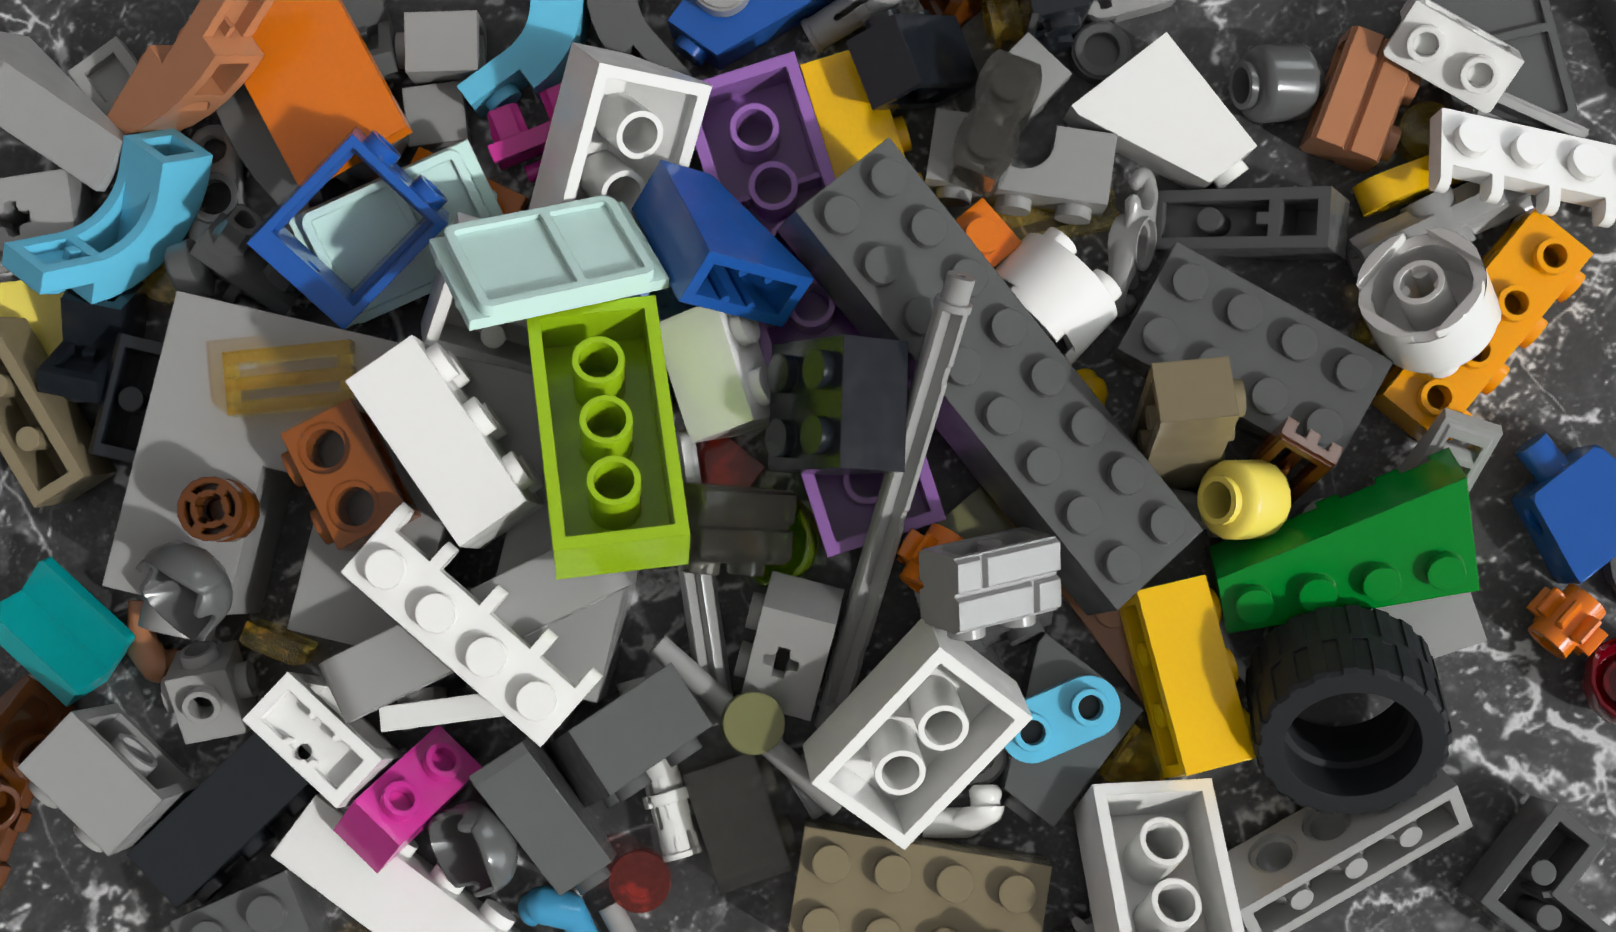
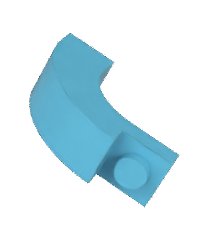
(533, 59)
(125, 240)

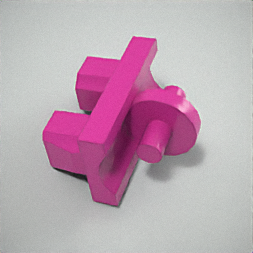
(514, 140)

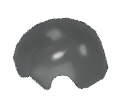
(186, 587)
(473, 847)

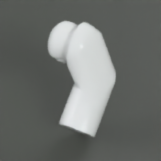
(968, 821)

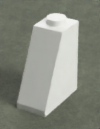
(1167, 119)

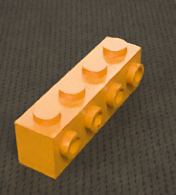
(1529, 271)

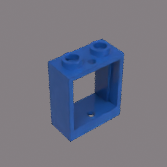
(314, 277)

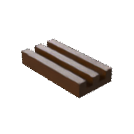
(1299, 447)

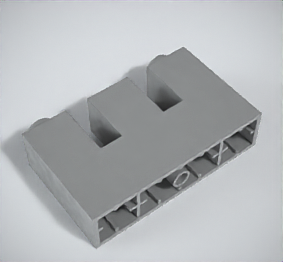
(193, 438)

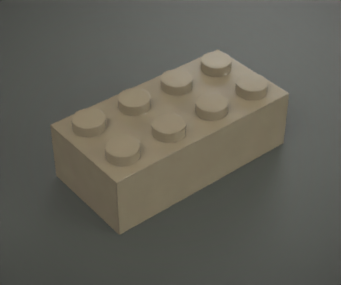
(867, 883)

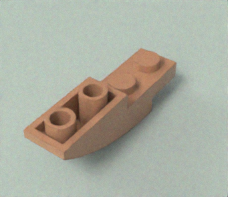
(197, 73)

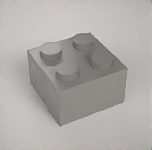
(106, 778)

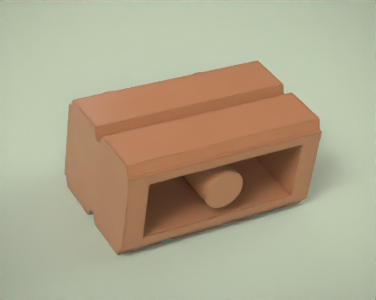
(1359, 103)

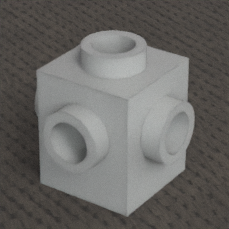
(210, 690)

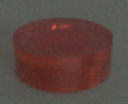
(640, 880)

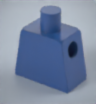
(1569, 507)

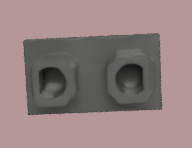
(231, 259)

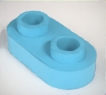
(1061, 721)

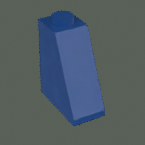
(728, 39)
(717, 248)

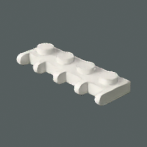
(1524, 161)
(465, 630)

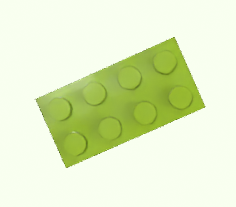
(608, 439)

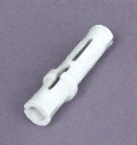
(668, 804)

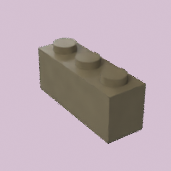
(1187, 417)
(40, 432)

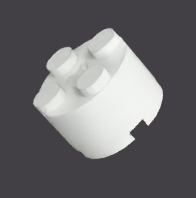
(1061, 290)
(1428, 301)

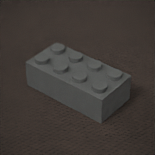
(1280, 353)

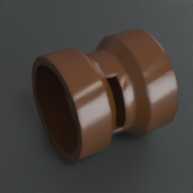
(231, 515)

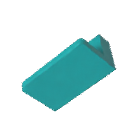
(62, 633)

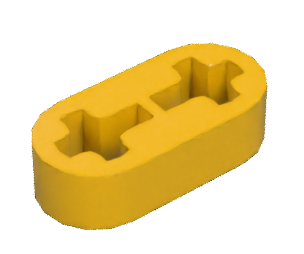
(1395, 187)

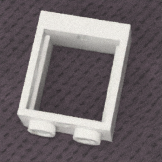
(343, 755)

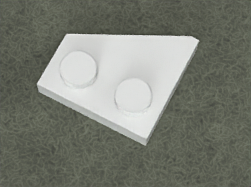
(433, 707)

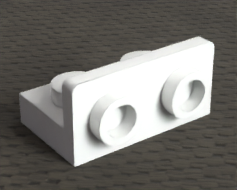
(1453, 54)

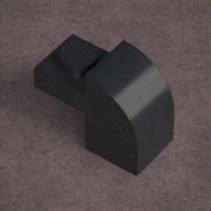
(89, 334)

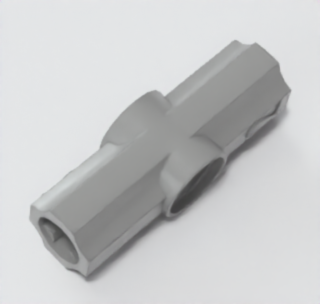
(1455, 210)

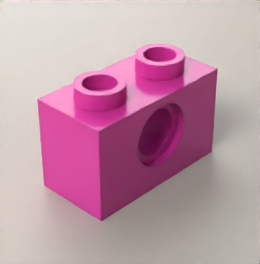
(406, 798)

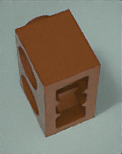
(363, 466)

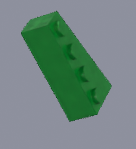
(1369, 549)

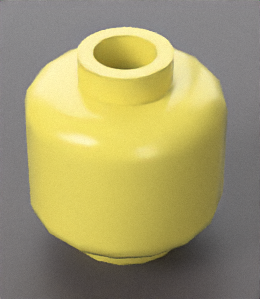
(1244, 499)

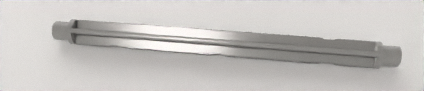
(897, 492)

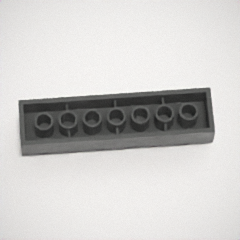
(1011, 397)

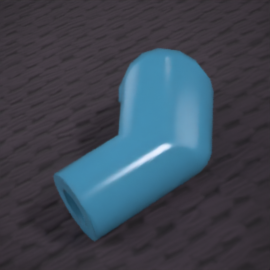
(545, 907)

